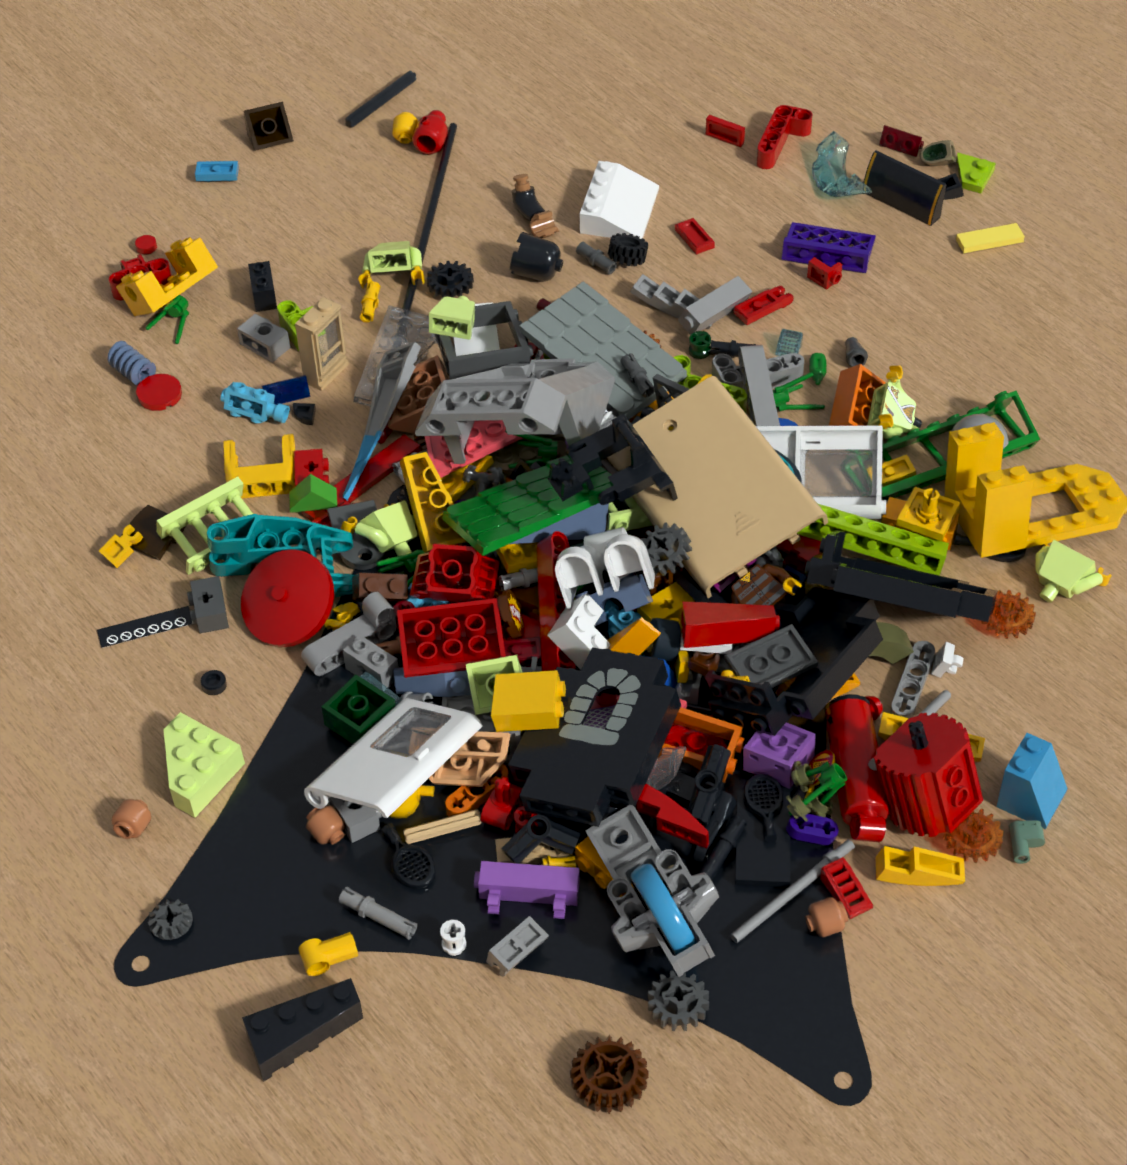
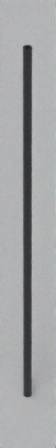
(431, 209)

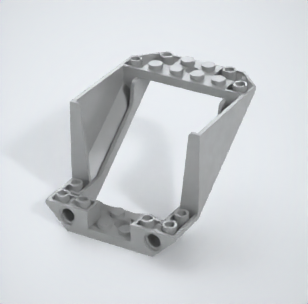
(523, 395)

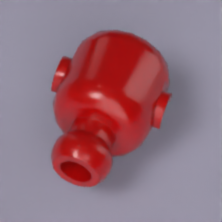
(430, 133)

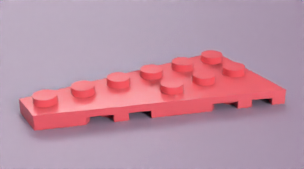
(483, 440)

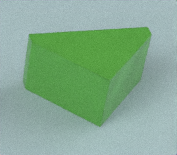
(312, 495)

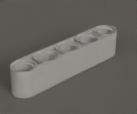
(758, 386)

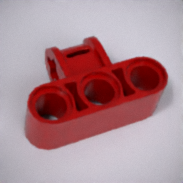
(159, 267)

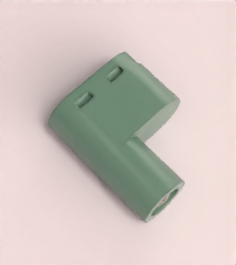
(1025, 836)

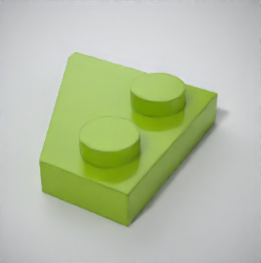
(974, 172)

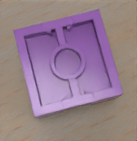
(778, 753)

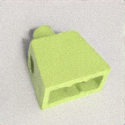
(453, 317)

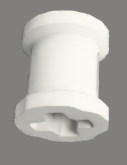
(453, 937)

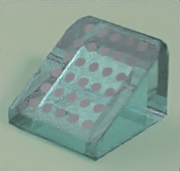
(789, 342)

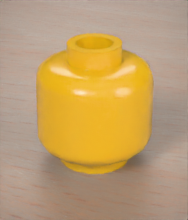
(404, 127)

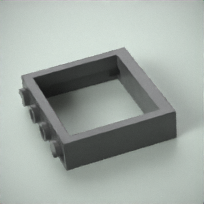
(479, 362)

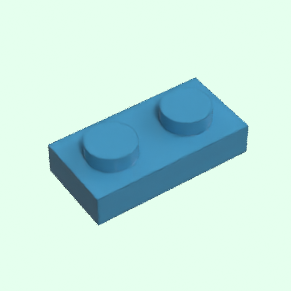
(216, 171)

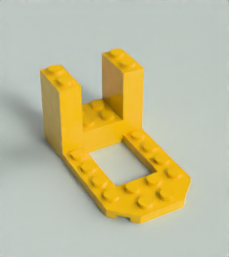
(998, 501)

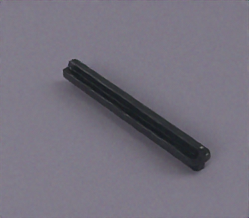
(380, 99)

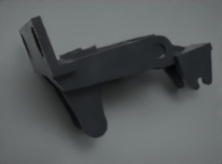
(590, 451)

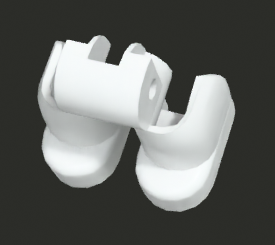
(602, 551)

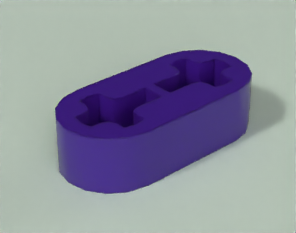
(812, 829)

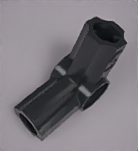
(526, 841)

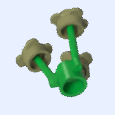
(817, 803)

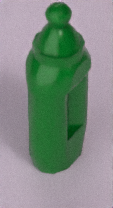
(818, 367)

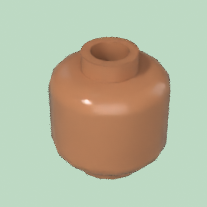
(131, 818)
(325, 825)
(826, 917)

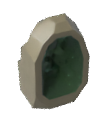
(939, 153)

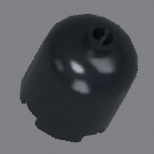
(536, 258)

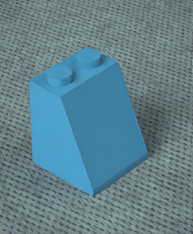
(1032, 782)

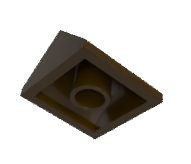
(268, 126)

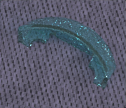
(830, 169)

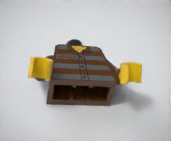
(763, 585)

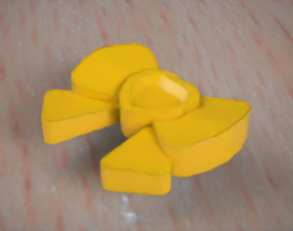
(344, 615)

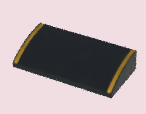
(905, 188)

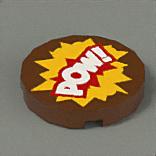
(511, 613)

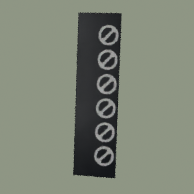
(144, 626)

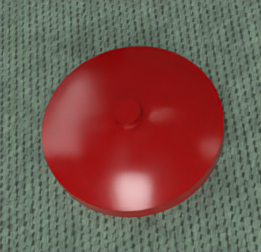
(287, 598)

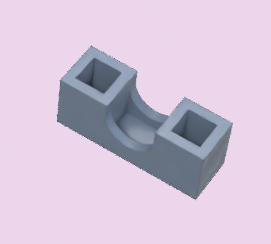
(632, 594)

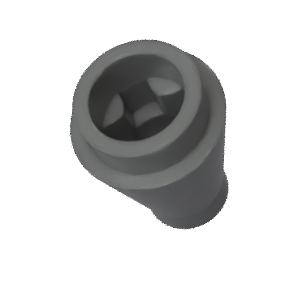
(855, 352)

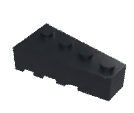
(300, 1025)

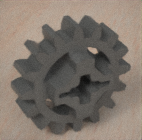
(671, 539)
(674, 1011)

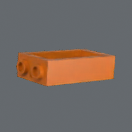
(713, 727)

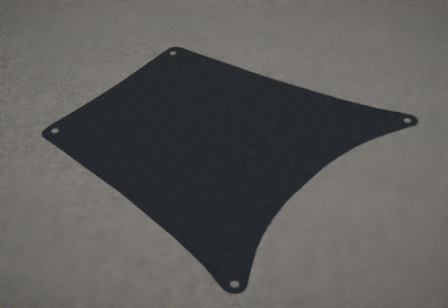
(269, 886)

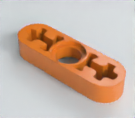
(472, 801)

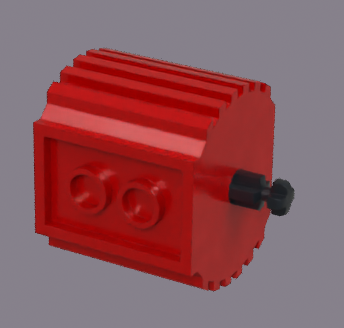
(929, 775)

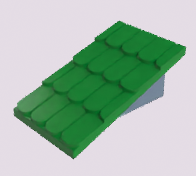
(529, 511)

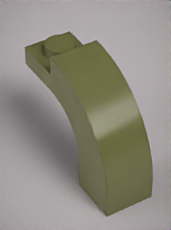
(894, 644)

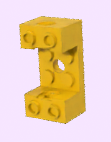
(191, 263)

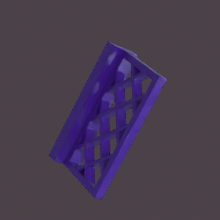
(852, 258)

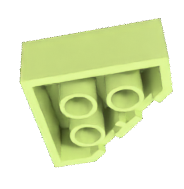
(198, 763)

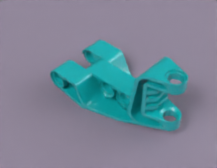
(256, 537)

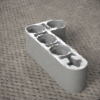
(781, 369)
(375, 624)

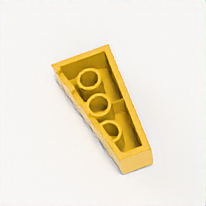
(428, 501)

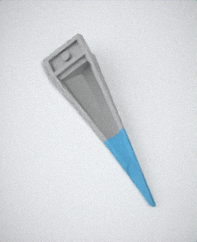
(390, 383)

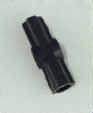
(711, 771)

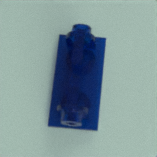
(289, 389)

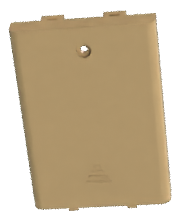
(727, 480)

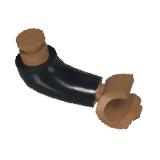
(527, 204)

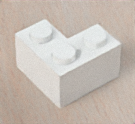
(576, 632)

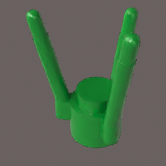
(175, 308)
(781, 395)
(546, 448)
(408, 560)

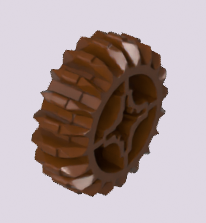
(607, 1084)

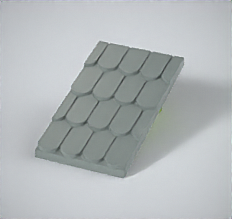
(592, 330)

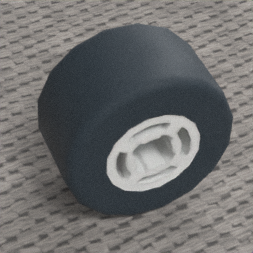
(668, 642)

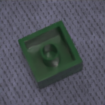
(356, 709)

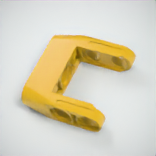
(262, 479)

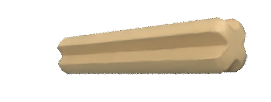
(442, 826)

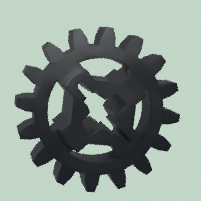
(450, 279)

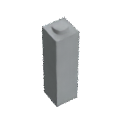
(714, 305)

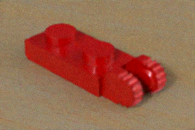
(763, 304)

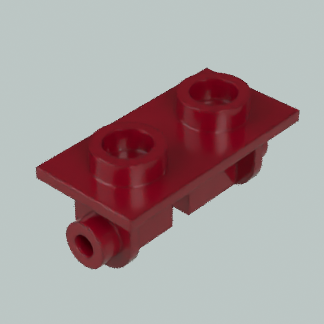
(901, 141)

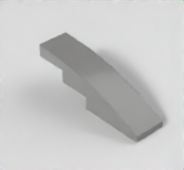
(663, 296)

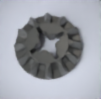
(181, 922)

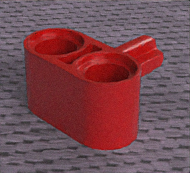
(502, 804)

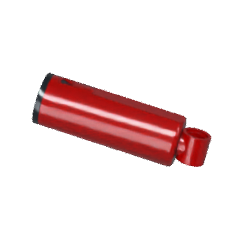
(854, 745)

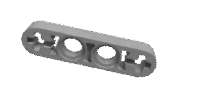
(913, 681)

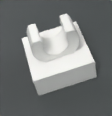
(946, 660)

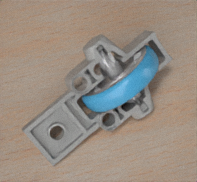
(636, 862)

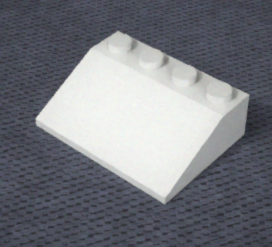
(617, 202)

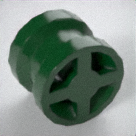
(699, 344)

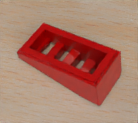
(841, 871)

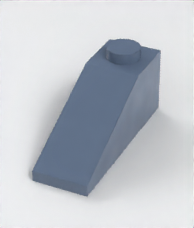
(438, 685)

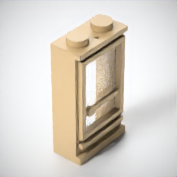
(321, 343)

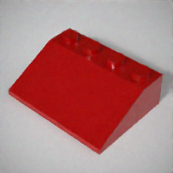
(449, 636)

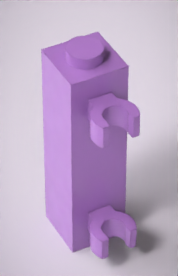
(528, 884)

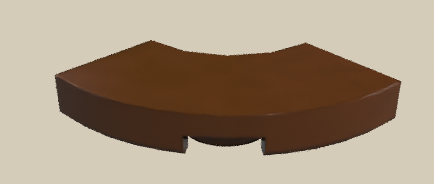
(703, 662)

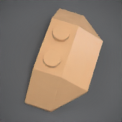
(474, 761)

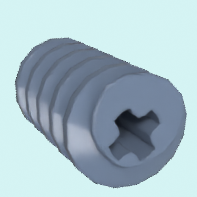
(130, 362)

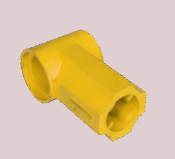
(319, 954)

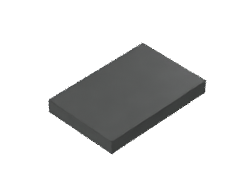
(773, 658)

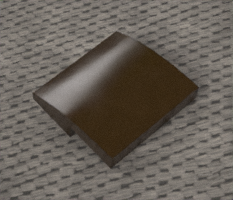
(146, 524)

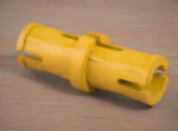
(369, 302)

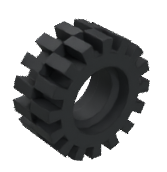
(627, 249)

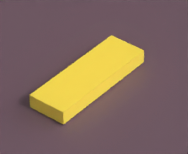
(990, 238)

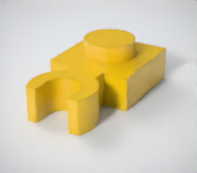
(119, 548)

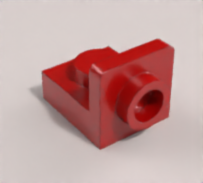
(823, 274)

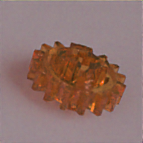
(1011, 615)
(976, 837)

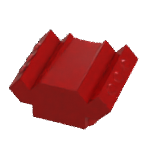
(454, 574)

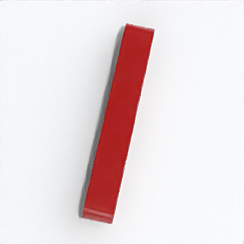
(550, 600)

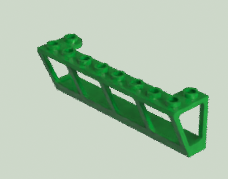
(998, 406)

